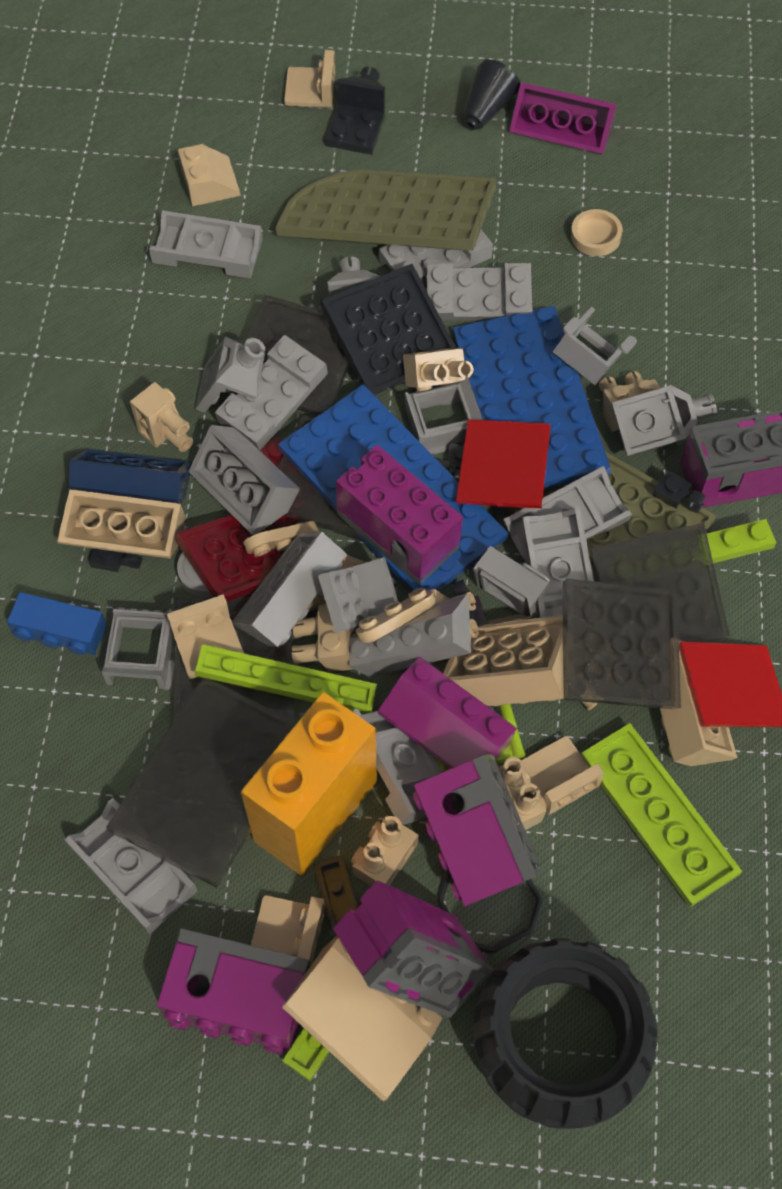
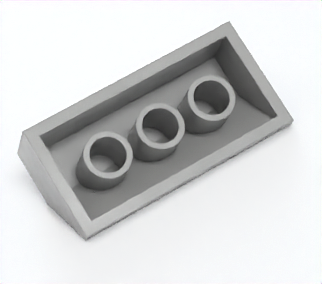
(242, 479)
(289, 588)
(433, 636)

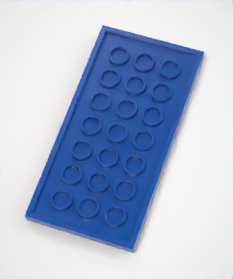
(524, 381)
(346, 433)

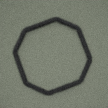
(507, 942)

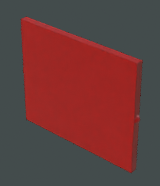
(504, 464)
(732, 684)

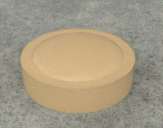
(596, 232)

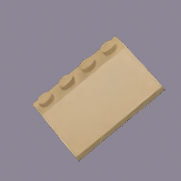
(513, 662)
(360, 1026)

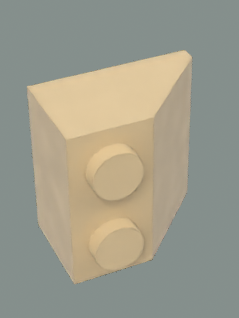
(207, 174)

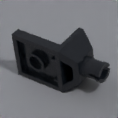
(358, 113)

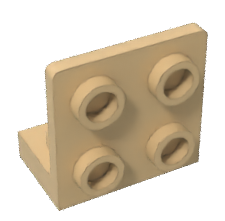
(311, 85)
(203, 624)
(561, 774)
(289, 926)

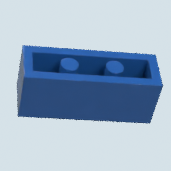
(56, 624)

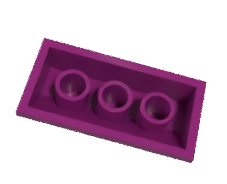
(563, 118)
(444, 717)

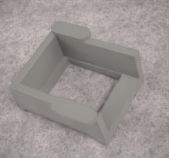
(582, 357)
(438, 438)
(510, 582)
(163, 669)

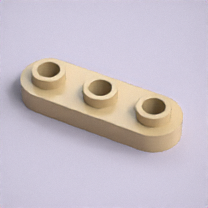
(277, 538)
(396, 615)

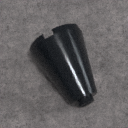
(489, 93)

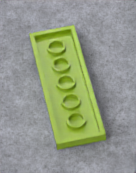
(661, 815)

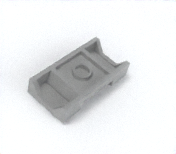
(207, 243)
(402, 255)
(480, 292)
(283, 386)
(592, 493)
(558, 551)
(401, 766)
(138, 879)

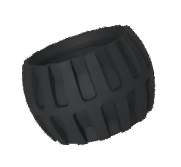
(620, 994)

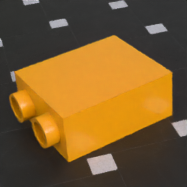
(311, 784)

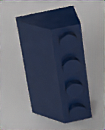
(130, 475)

